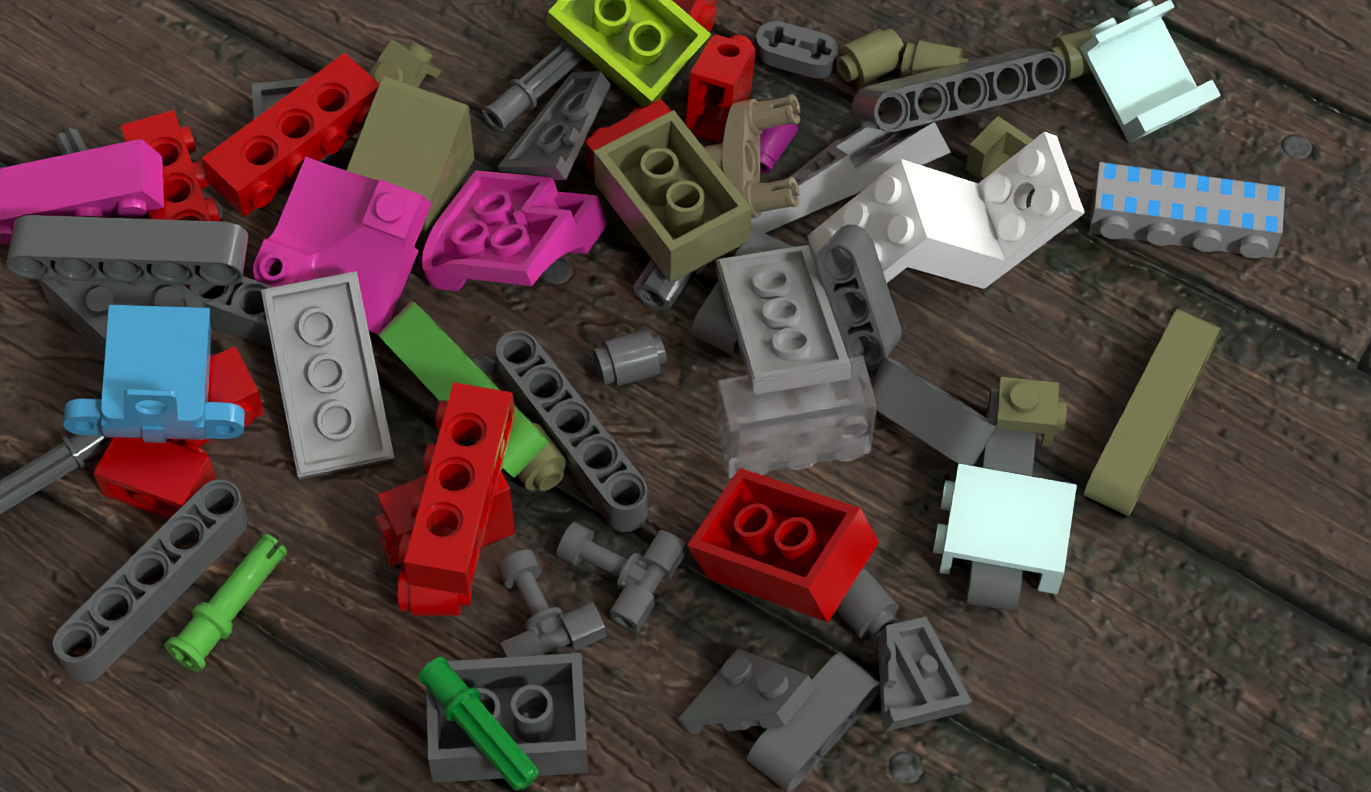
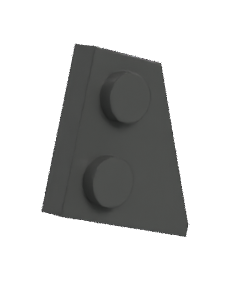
(916, 676)
(748, 694)

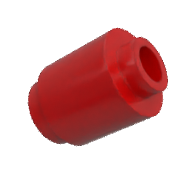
(428, 601)

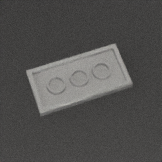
(782, 320)
(327, 375)

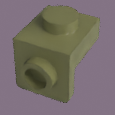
(404, 64)
(1030, 407)

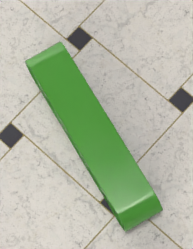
(441, 362)

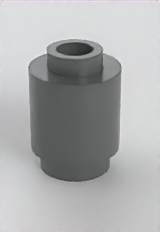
(629, 358)
(867, 606)

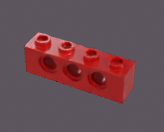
(270, 136)
(181, 178)
(451, 560)

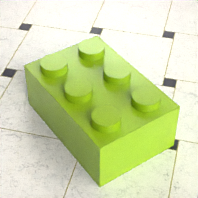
(632, 41)

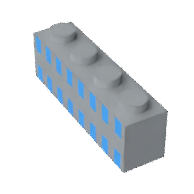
(1187, 210)

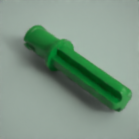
(478, 723)

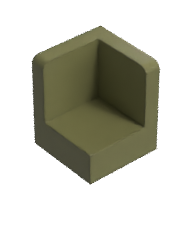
(994, 147)

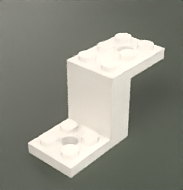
(962, 226)

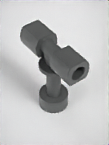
(636, 575)
(547, 627)

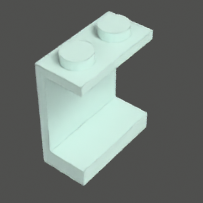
(1144, 72)
(1007, 522)

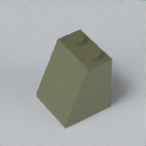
(416, 144)

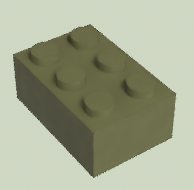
(672, 196)

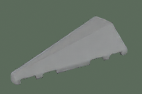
(853, 165)

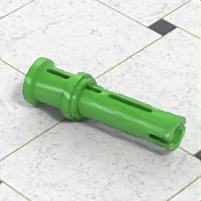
(213, 619)

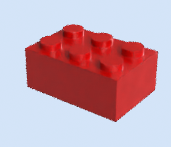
(784, 544)

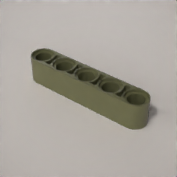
(1152, 412)

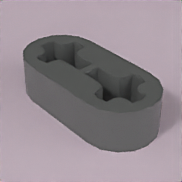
(796, 49)

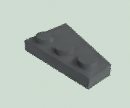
(559, 130)

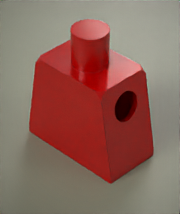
(725, 67)

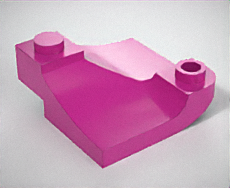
(343, 226)
(508, 230)

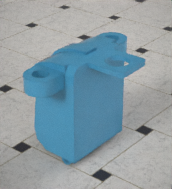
(156, 380)

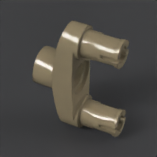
(740, 152)

